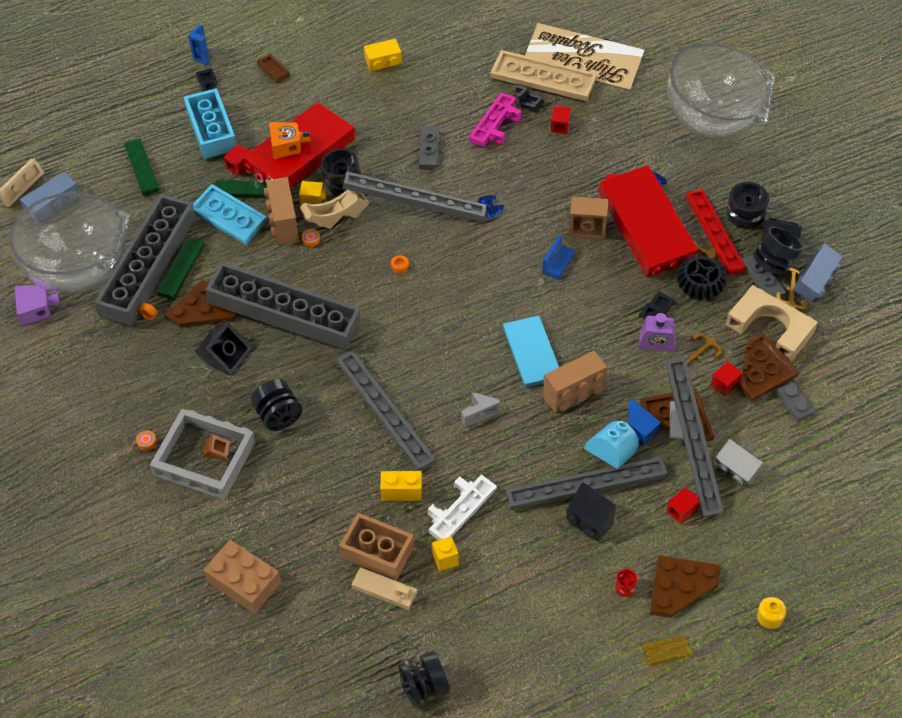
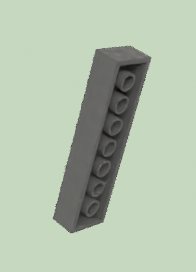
(145, 259)
(283, 305)

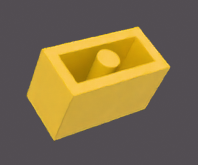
(382, 55)
(401, 486)

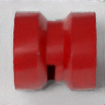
(626, 577)

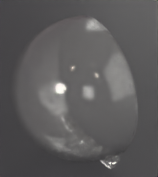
(718, 90)
(69, 241)

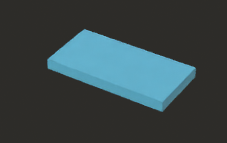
(229, 214)
(530, 349)

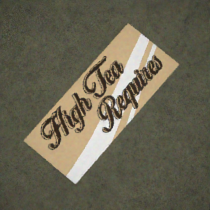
(611, 61)

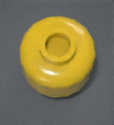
(771, 613)

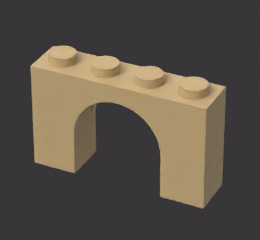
(757, 304)

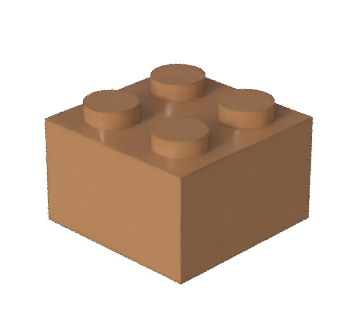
(588, 217)

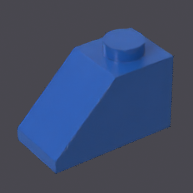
(642, 422)

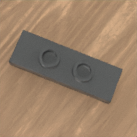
(429, 147)
(762, 278)

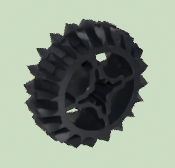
(699, 281)

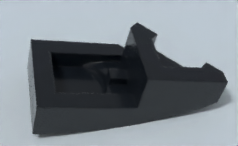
(206, 79)
(527, 100)
(660, 304)

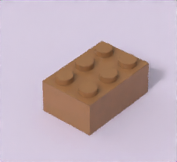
(282, 211)
(574, 381)
(377, 546)
(242, 576)

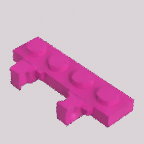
(488, 126)

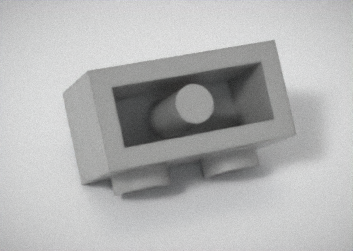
(738, 462)

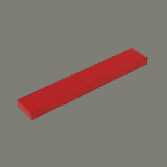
(715, 232)

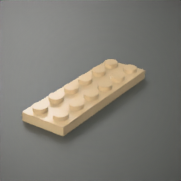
(543, 75)

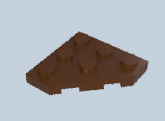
(195, 309)
(764, 368)
(660, 408)
(681, 584)

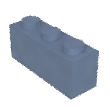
(57, 185)
(818, 273)

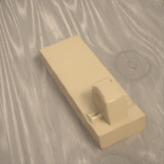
(20, 182)
(384, 588)

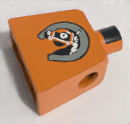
(286, 138)

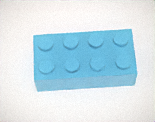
(210, 123)

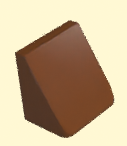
(216, 448)

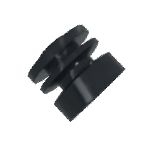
(335, 167)
(778, 251)
(276, 404)
(421, 679)

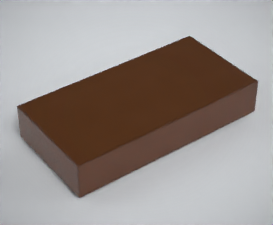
(273, 68)

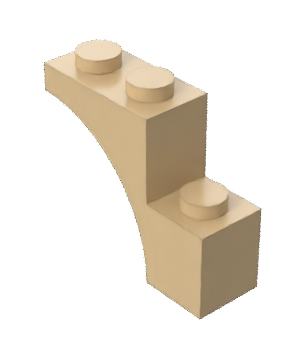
(328, 213)

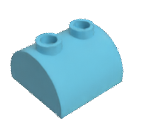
(614, 443)

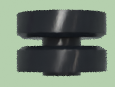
(747, 204)

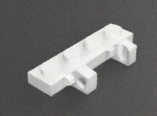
(470, 500)

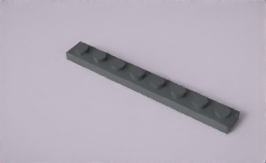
(414, 196)
(386, 411)
(694, 437)
(599, 480)

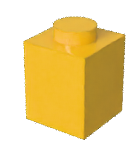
(312, 193)
(445, 553)

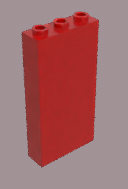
(326, 134)
(647, 220)

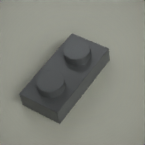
(795, 402)

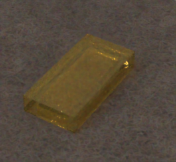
(666, 650)

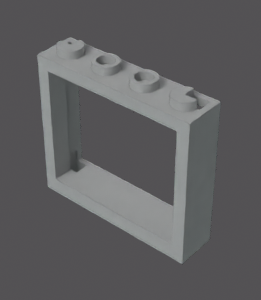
(193, 480)

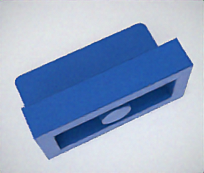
(198, 45)
(557, 259)

